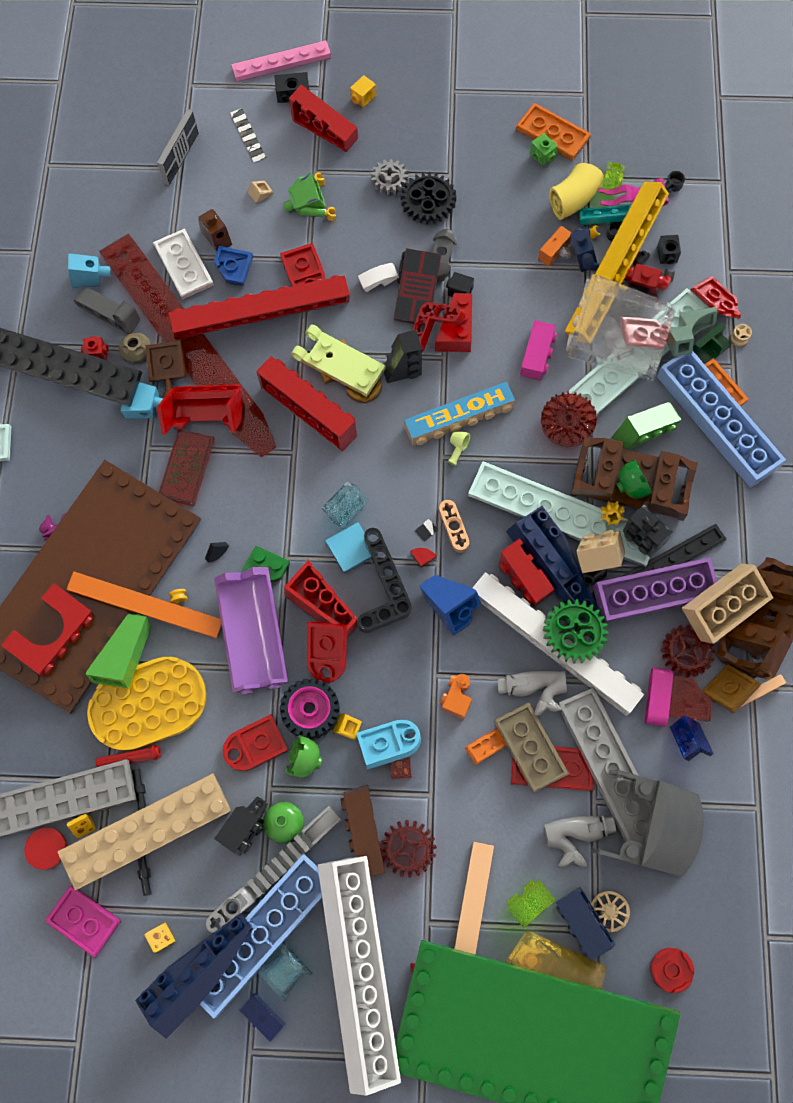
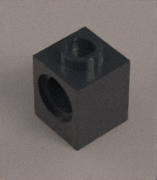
(670, 243)
(459, 284)

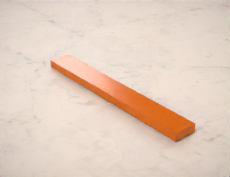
(144, 605)

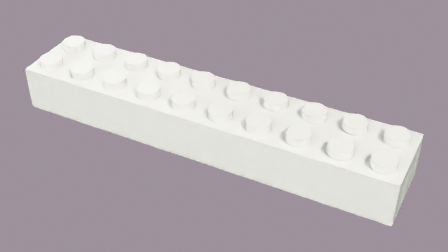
(359, 976)

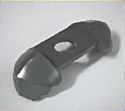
(444, 239)

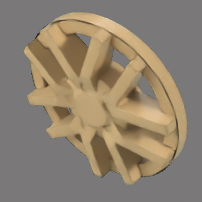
(611, 911)

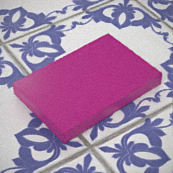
(83, 921)

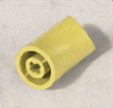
(575, 190)

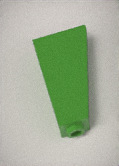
(121, 654)

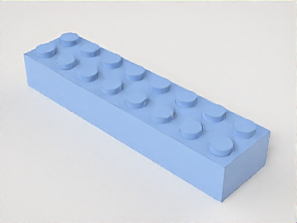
(721, 418)
(271, 925)

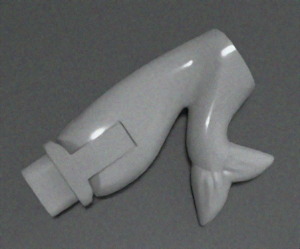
(530, 682)
(581, 828)

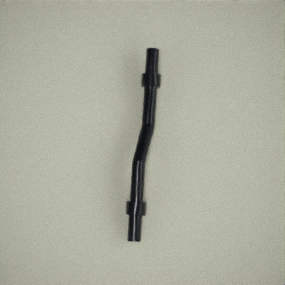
(143, 872)

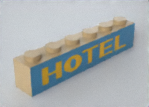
(459, 414)

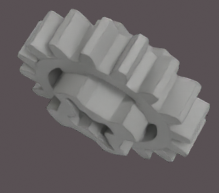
(389, 176)

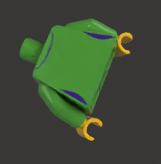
(308, 198)

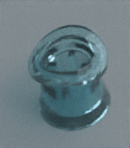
(284, 972)

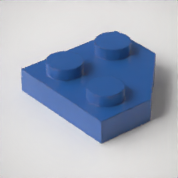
(233, 264)

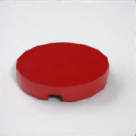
(42, 848)
(672, 970)

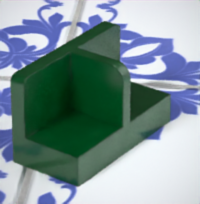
(711, 344)

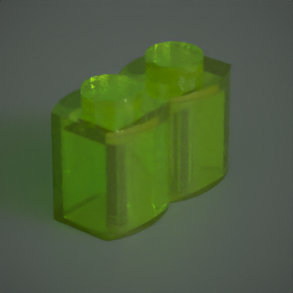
(530, 902)

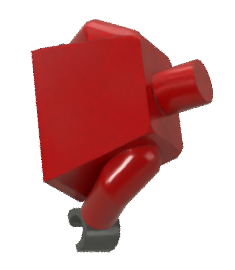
(649, 278)

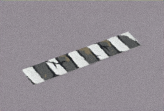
(248, 135)

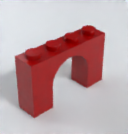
(43, 657)

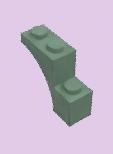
(690, 323)

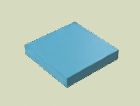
(349, 547)

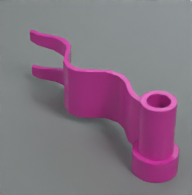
(629, 196)

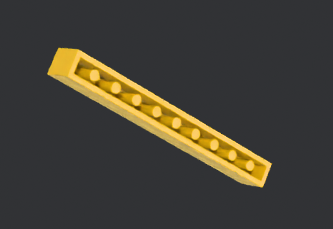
(630, 236)

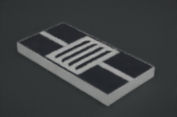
(178, 147)

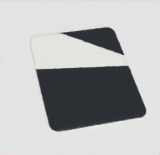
(426, 530)

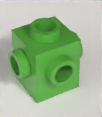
(543, 149)

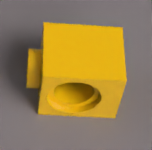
(363, 91)

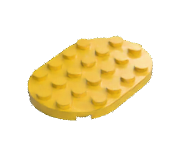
(160, 703)

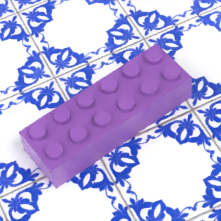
(653, 589)

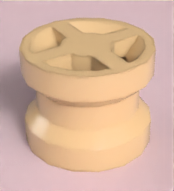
(741, 330)

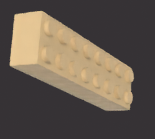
(144, 831)

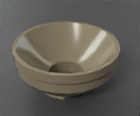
(136, 354)

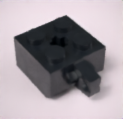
(646, 531)
(242, 827)

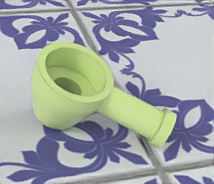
(460, 441)

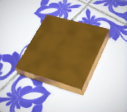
(731, 688)

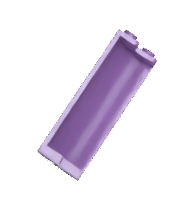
(250, 630)

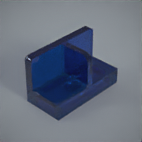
(690, 738)
(262, 1017)

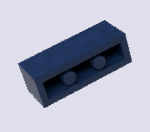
(585, 924)

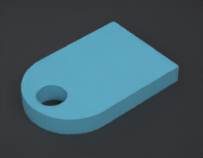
(388, 742)

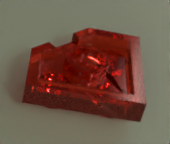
(689, 700)

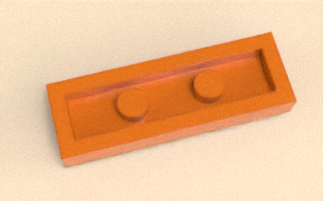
(726, 382)

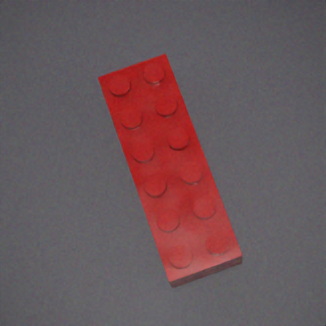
(307, 403)

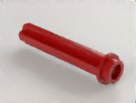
(133, 756)

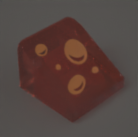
(401, 768)

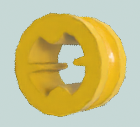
(178, 596)

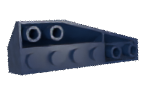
(552, 555)
(191, 977)

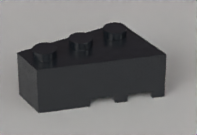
(405, 358)

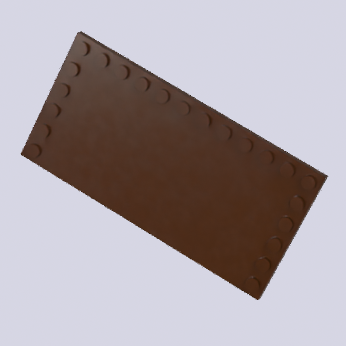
(111, 533)

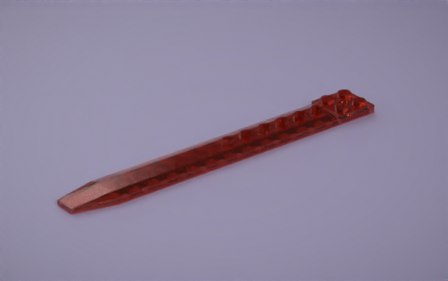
(200, 357)

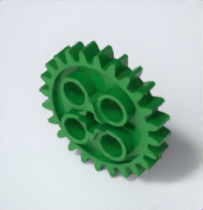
(570, 614)

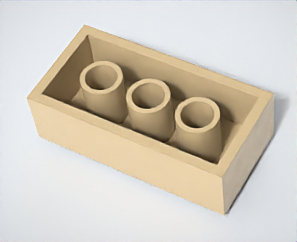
(727, 603)

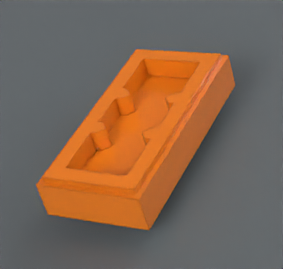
(485, 746)

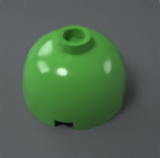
(303, 758)
(283, 822)

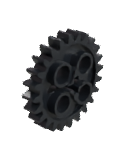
(428, 198)

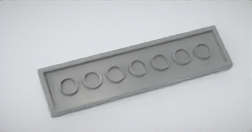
(602, 753)

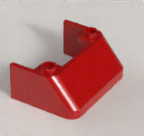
(201, 404)

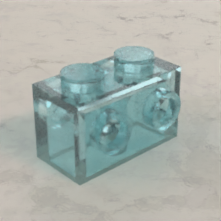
(345, 504)

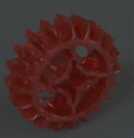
(692, 657)
(402, 831)

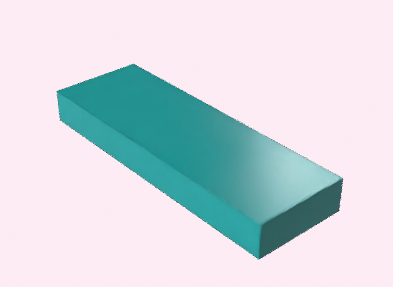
(603, 214)

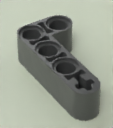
(119, 316)

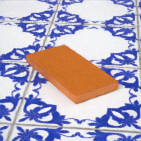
(566, 135)

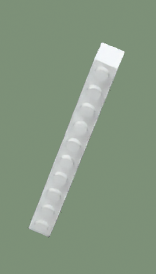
(530, 623)

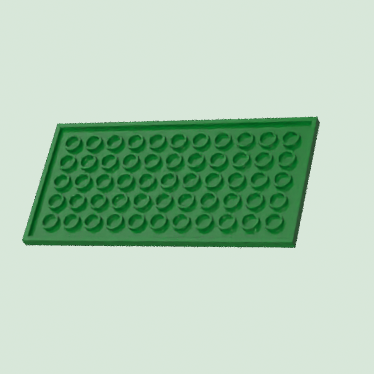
(529, 1034)

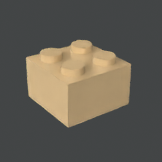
(601, 551)

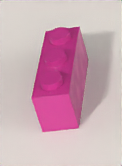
(538, 350)

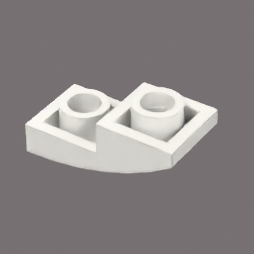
(382, 274)

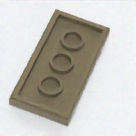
(531, 748)

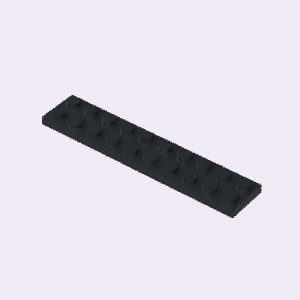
(68, 367)

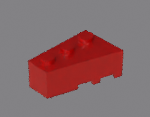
(457, 337)
(525, 574)

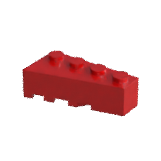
(322, 119)
(318, 599)

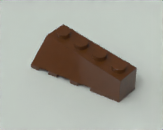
(363, 828)

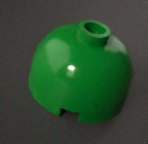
(633, 481)

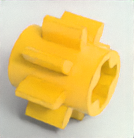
(612, 513)

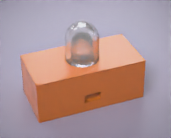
(556, 247)

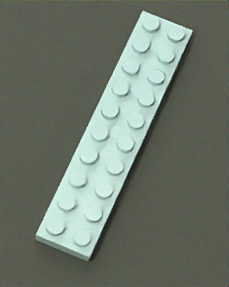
(606, 385)
(570, 514)

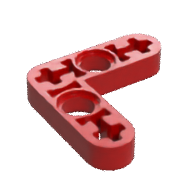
(429, 318)

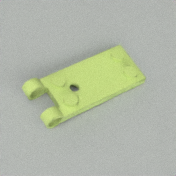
(345, 365)

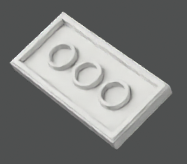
(183, 264)

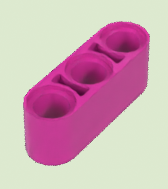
(659, 696)

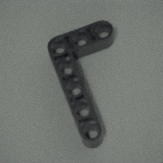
(387, 582)

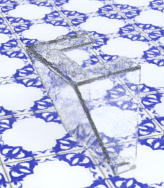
(620, 328)

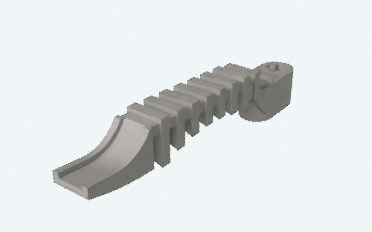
(272, 873)

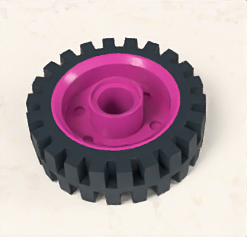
(309, 724)

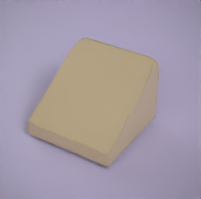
(259, 191)

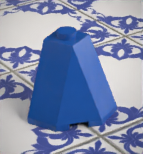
(450, 601)

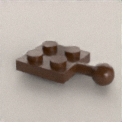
(165, 363)

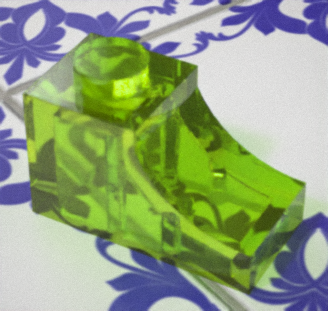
(613, 175)

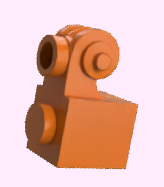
(455, 702)

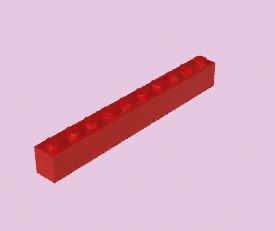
(259, 306)

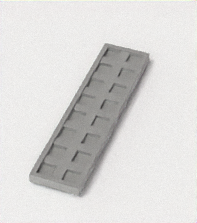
(66, 797)

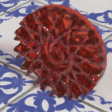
(568, 407)

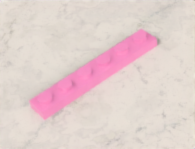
(281, 61)

